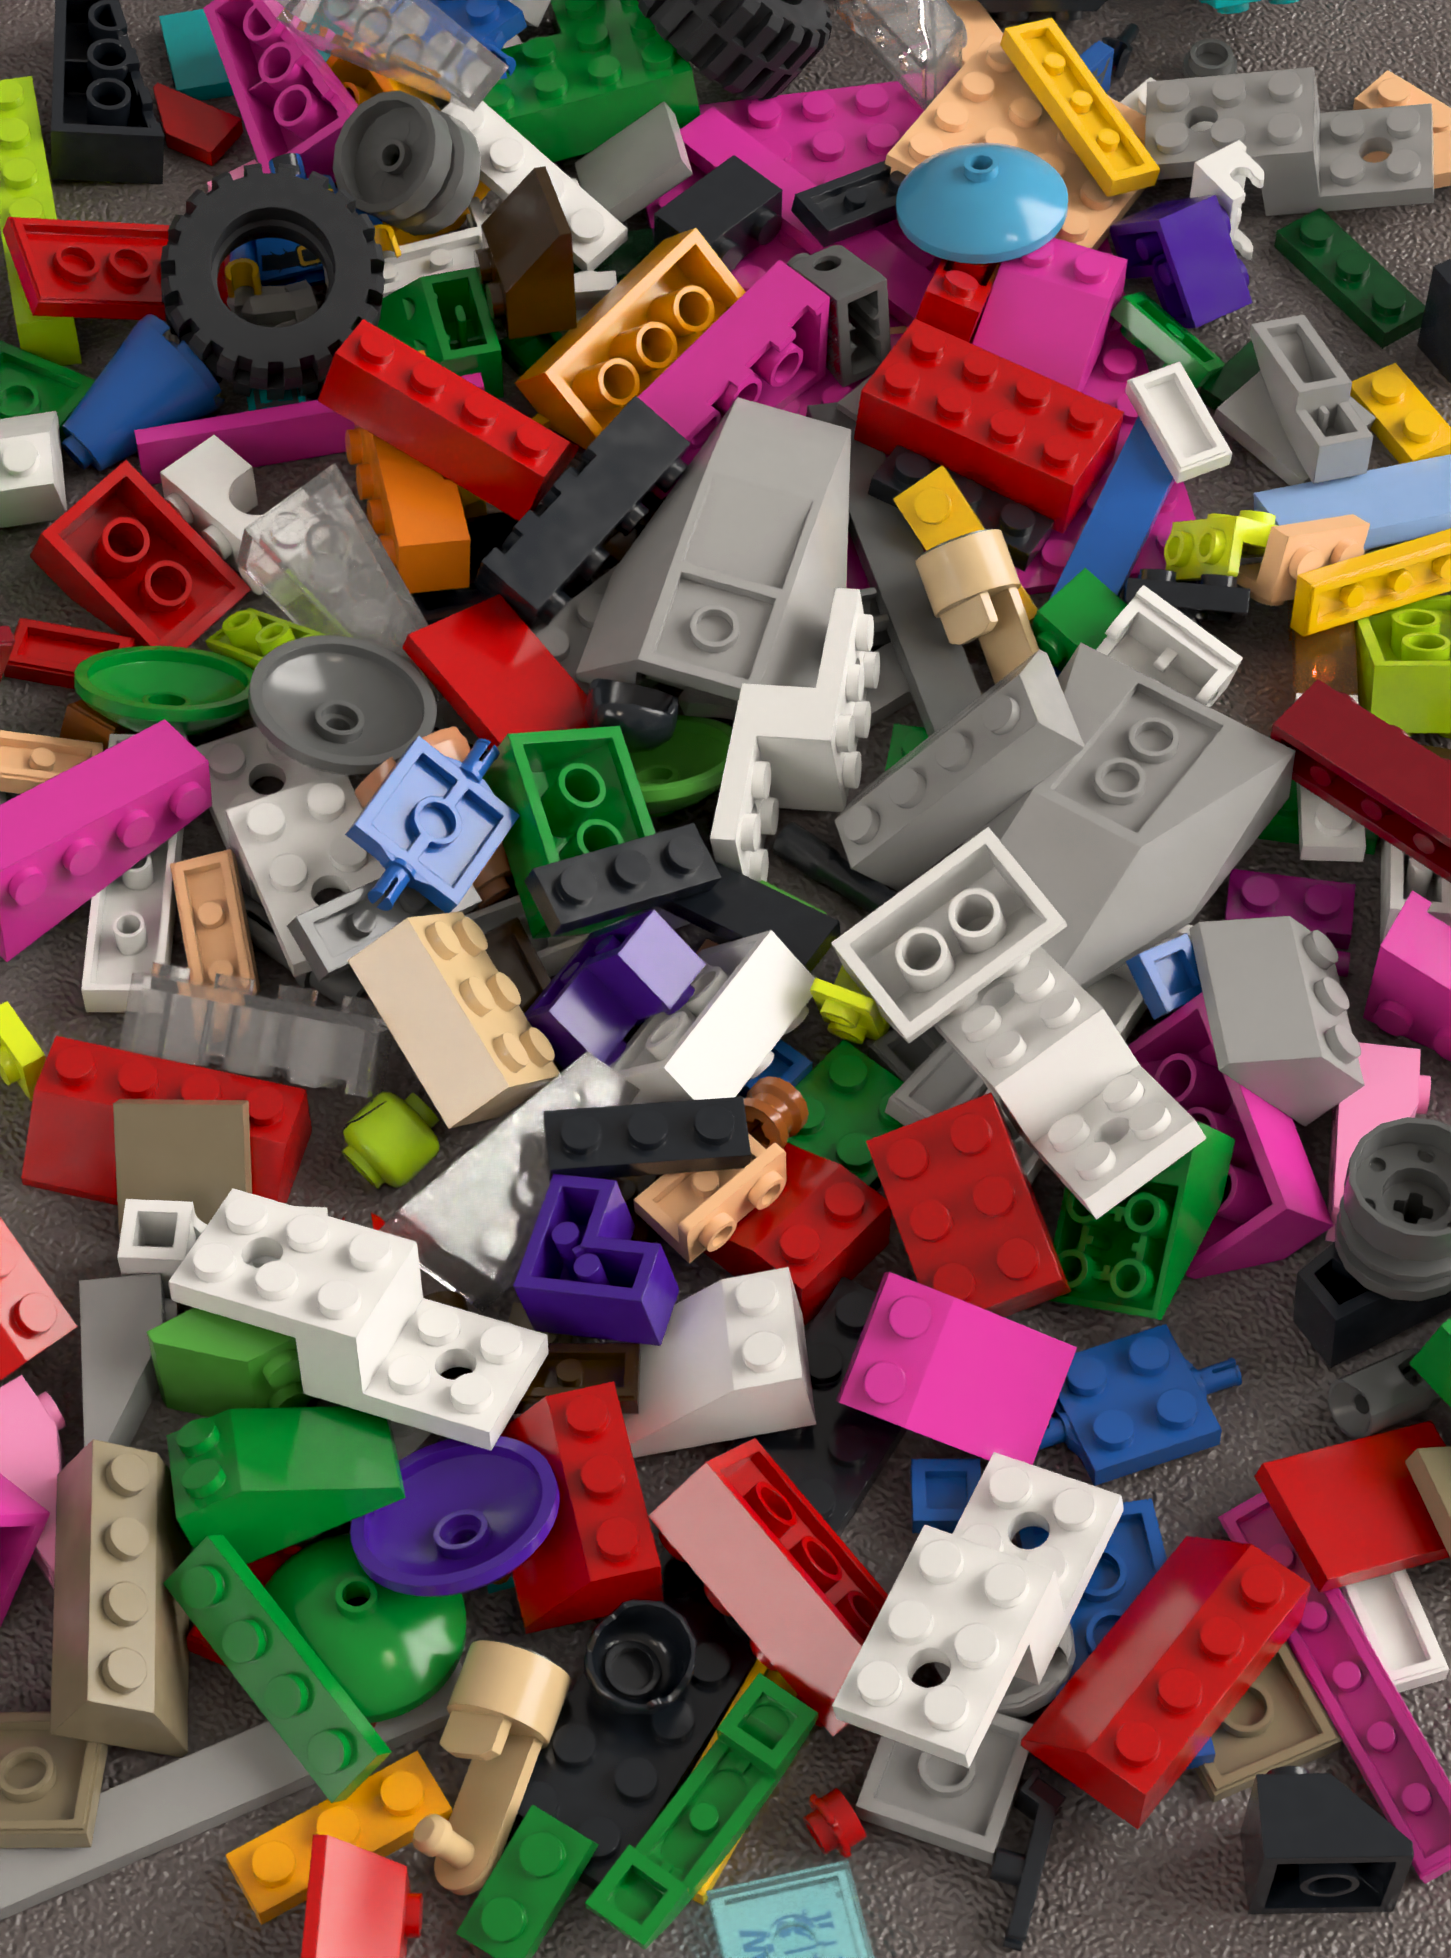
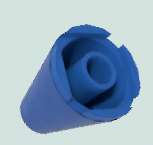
(139, 388)

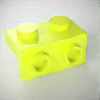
(1216, 544)

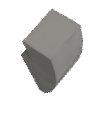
(1311, 399)

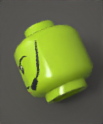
(391, 1139)

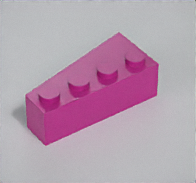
(93, 826)

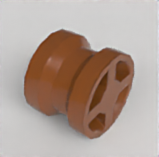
(774, 1111)

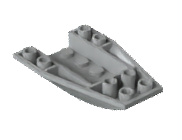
(734, 562)

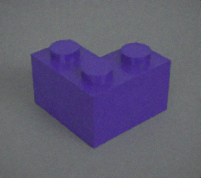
(1188, 256)
(613, 984)
(588, 1273)

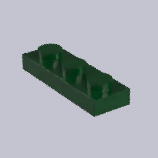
(1350, 277)

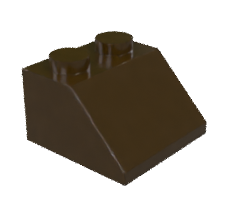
(529, 260)

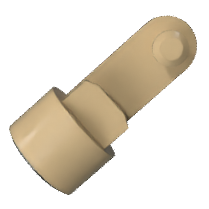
(978, 597)
(501, 1721)

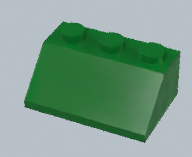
(572, 799)

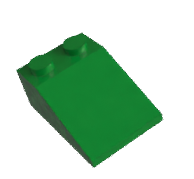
(280, 1474)

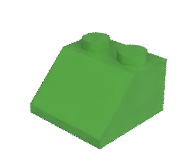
(224, 1364)

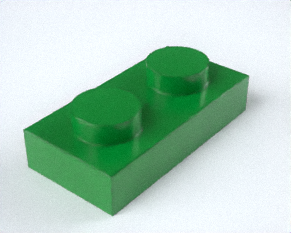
(1151, 327)
(527, 1887)

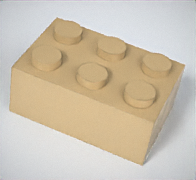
(455, 1017)

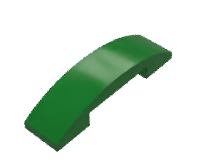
(706, 1814)

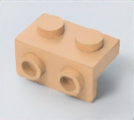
(1300, 549)
(704, 1206)

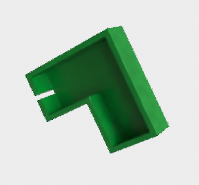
(591, 78)

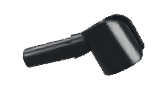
(1122, 48)

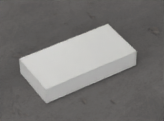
(1178, 422)
(1397, 1629)

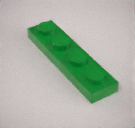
(277, 1668)

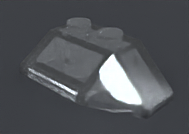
(912, 39)

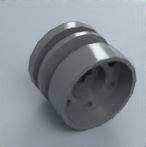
(1398, 1210)

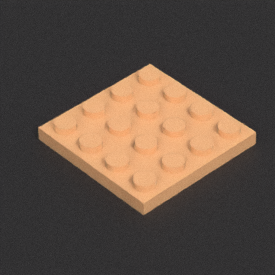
(995, 105)

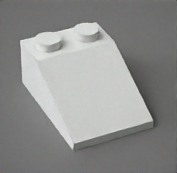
(725, 1367)

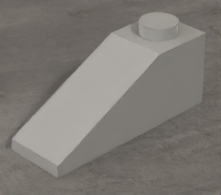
(116, 1352)

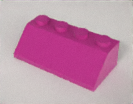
(1270, 1188)

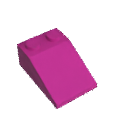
(1053, 310)
(955, 1372)

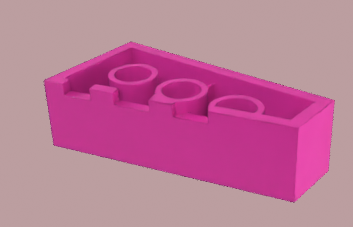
(280, 84)
(759, 350)
(1413, 979)

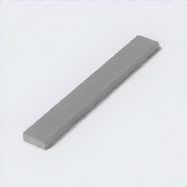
(185, 1802)

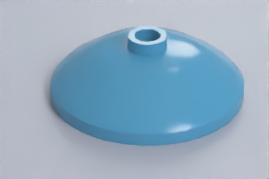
(982, 203)

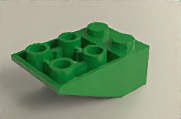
(450, 322)
(1144, 1244)

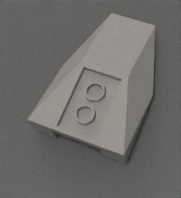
(1142, 817)

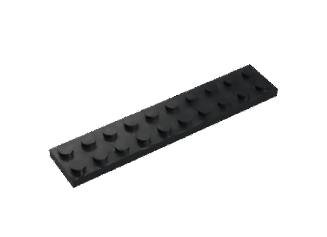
(620, 1771)

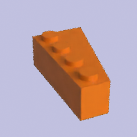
(413, 513)

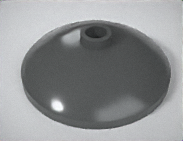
(340, 703)

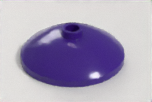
(463, 1518)

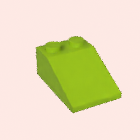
(1407, 665)

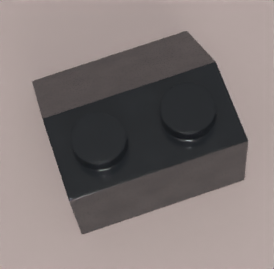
(1318, 1848)

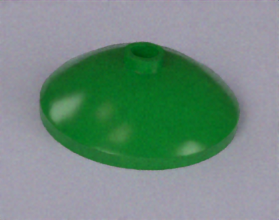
(156, 683)
(381, 1653)

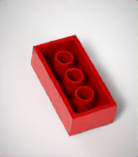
(989, 421)

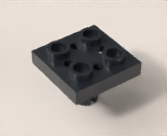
(1210, 599)

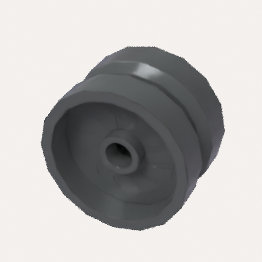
(407, 163)

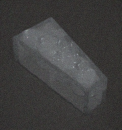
(402, 42)
(330, 568)
(257, 1030)
(484, 1207)

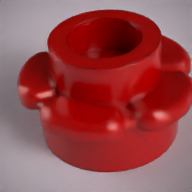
(834, 1823)

